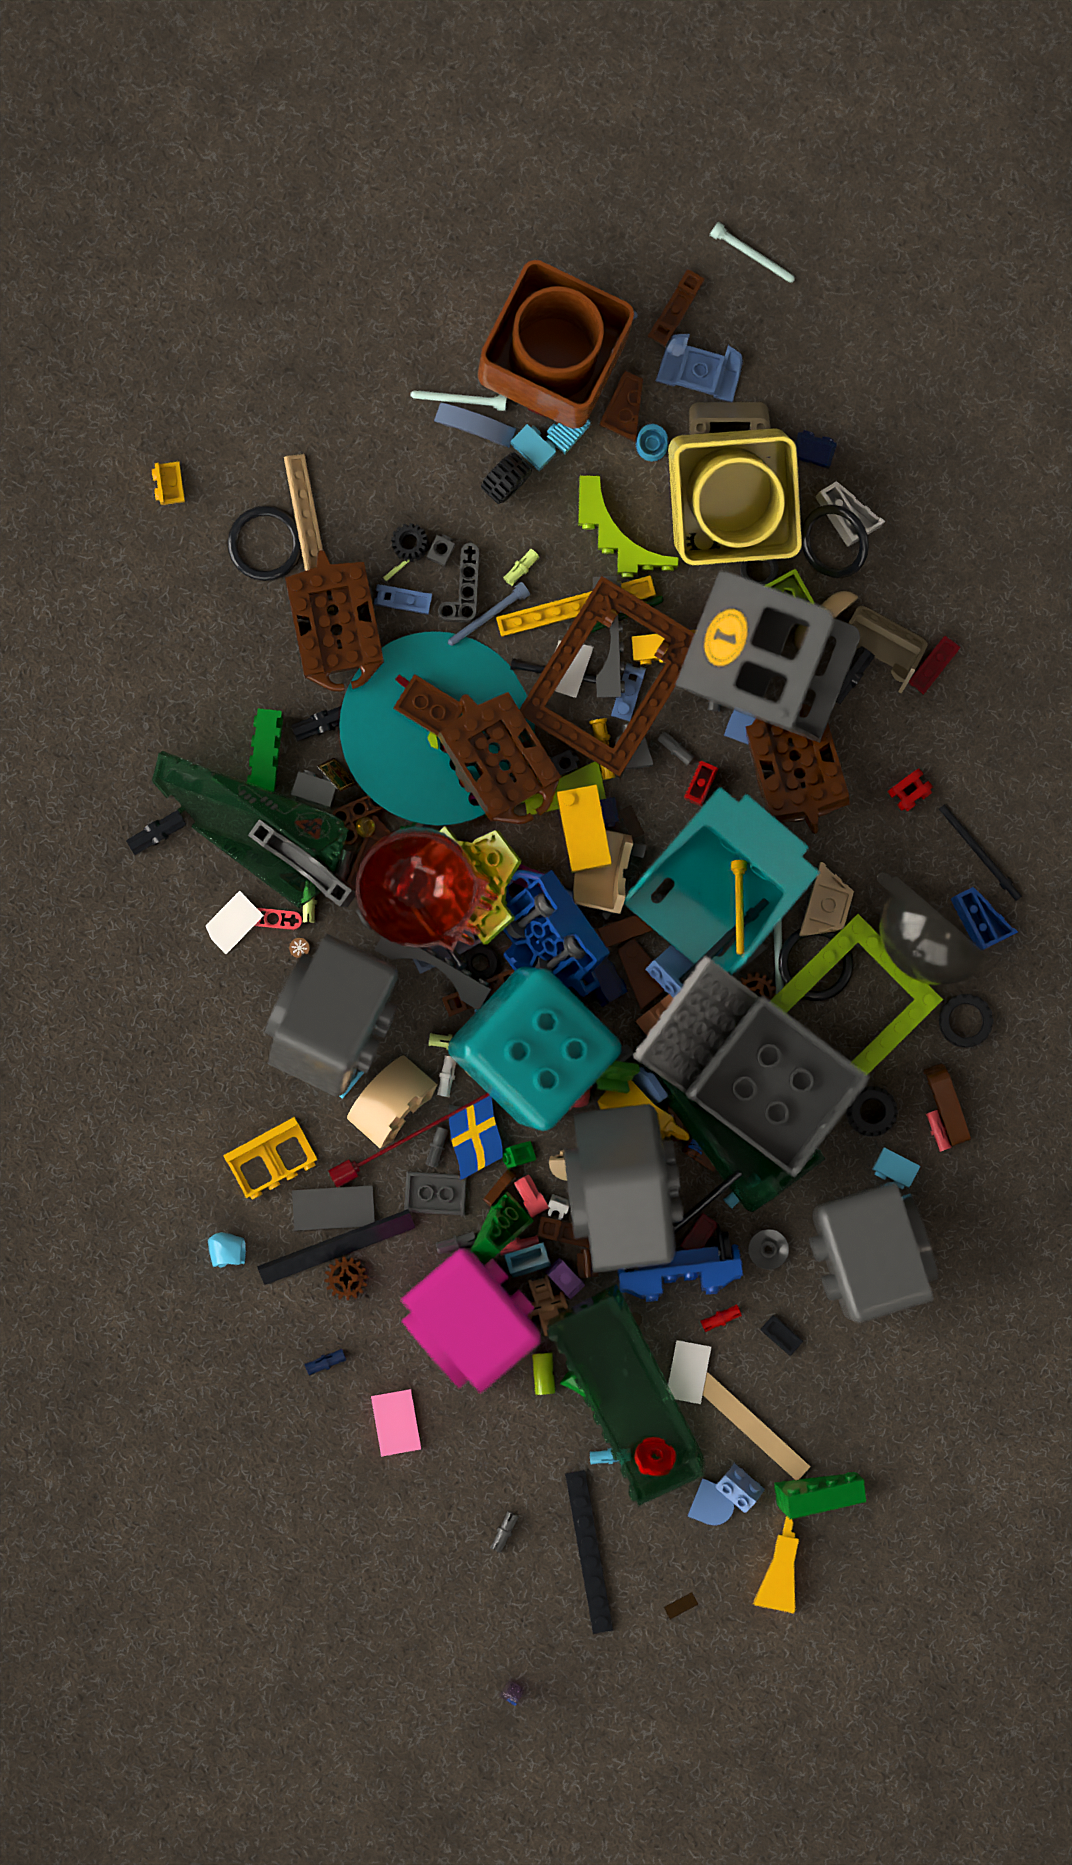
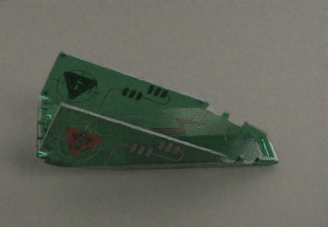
(229, 809)

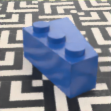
(980, 919)

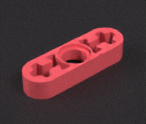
(287, 924)

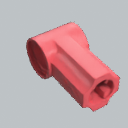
(532, 1198)

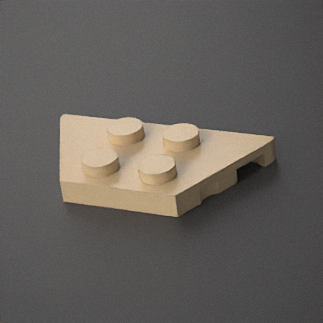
(827, 904)

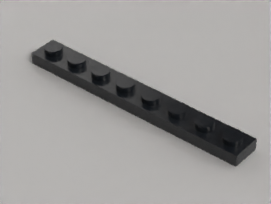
(589, 1552)

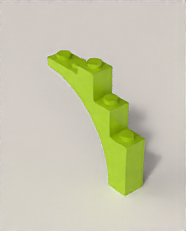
(610, 539)

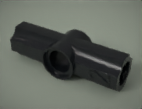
(855, 672)
(317, 723)
(156, 832)

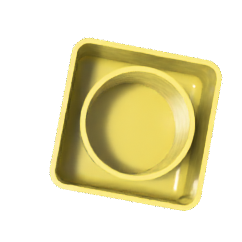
(735, 496)

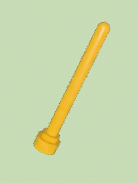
(739, 868)

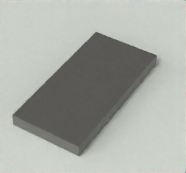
(333, 1207)

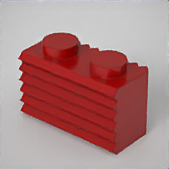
(700, 783)

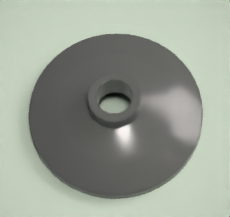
(779, 1249)

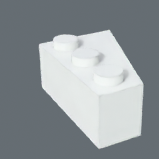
(838, 495)

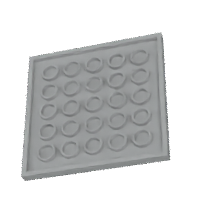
(695, 1024)

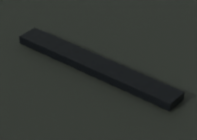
(336, 1247)

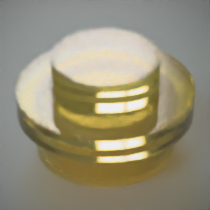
(365, 827)

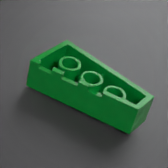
(266, 748)
(501, 1226)
(819, 1494)

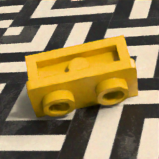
(169, 483)

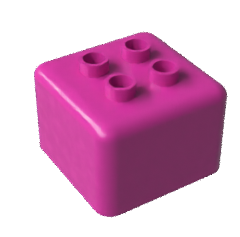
(470, 1320)

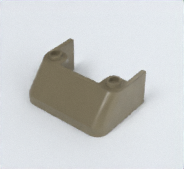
(704, 413)
(889, 643)

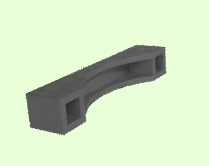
(608, 679)
(315, 871)
(470, 990)

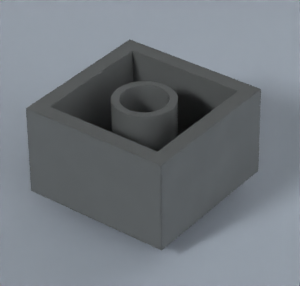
(314, 790)

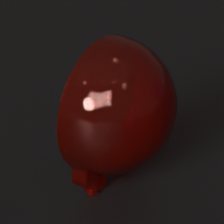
(420, 889)

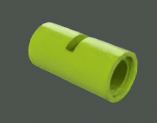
(543, 1373)

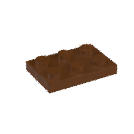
(427, 706)

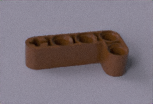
(348, 809)
(622, 930)
(947, 1104)

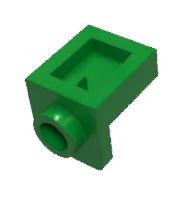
(518, 1154)

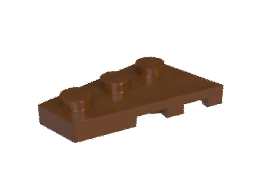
(624, 407)
(635, 964)

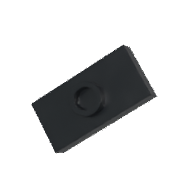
(781, 1335)

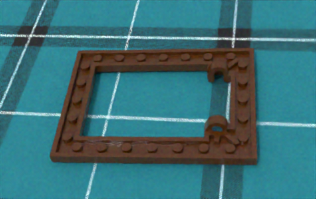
(603, 606)

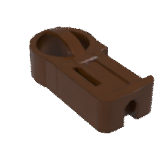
(498, 1188)

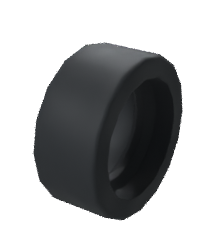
(774, 571)

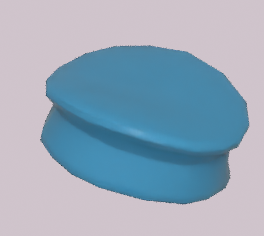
(652, 442)

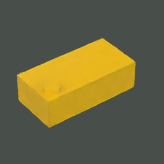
(584, 828)

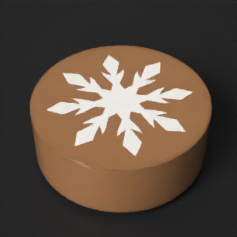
(298, 947)

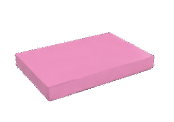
(396, 1422)

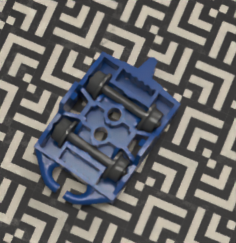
(550, 930)

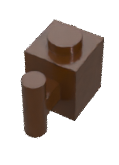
(585, 1265)

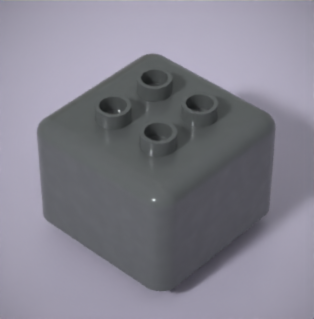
(331, 1014)
(623, 1187)
(873, 1252)

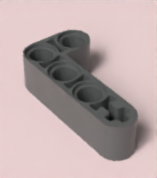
(465, 582)

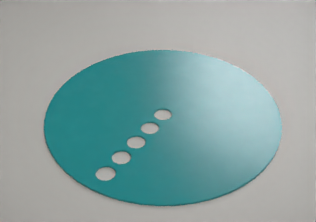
(392, 752)

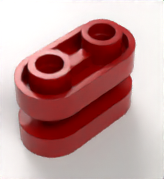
(922, 791)

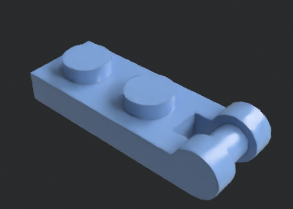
(403, 599)
(625, 705)

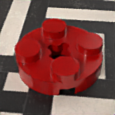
(651, 1466)

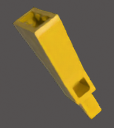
(636, 1097)
(778, 1584)

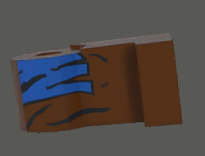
(694, 1151)

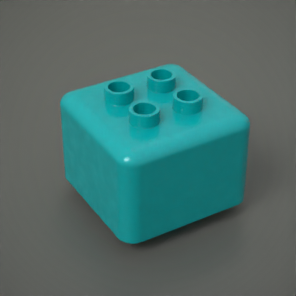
(534, 1047)

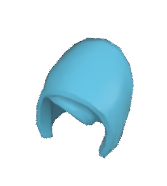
(226, 1249)

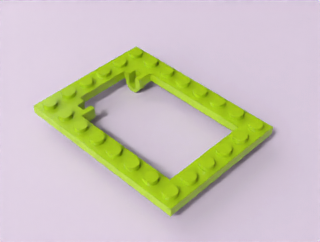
(861, 932)

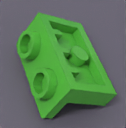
(616, 1077)

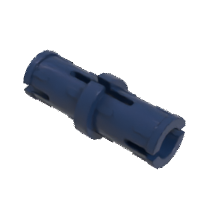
(325, 1362)

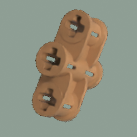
(544, 1297)

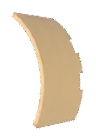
(605, 886)
(389, 1099)

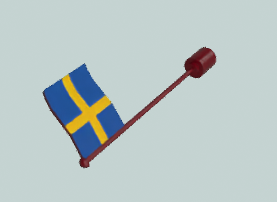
(472, 1136)

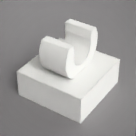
(559, 1204)

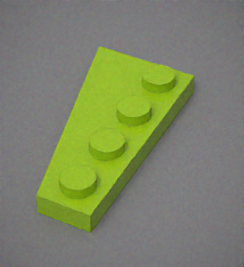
(582, 777)

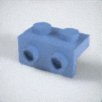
(740, 1488)

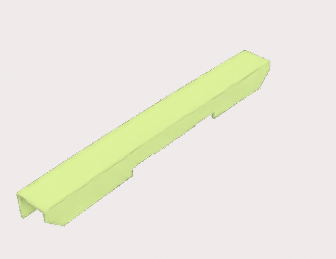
(395, 570)

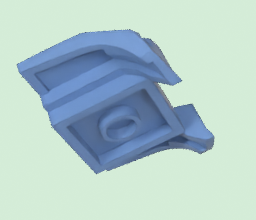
(700, 369)

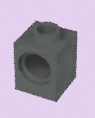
(441, 559)

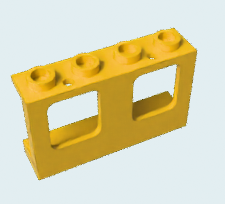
(265, 1147)

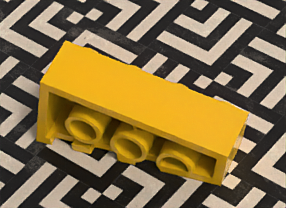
(645, 648)

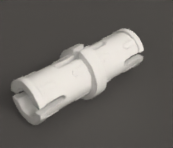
(447, 1076)

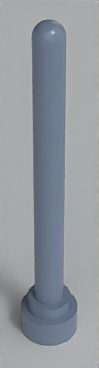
(518, 593)

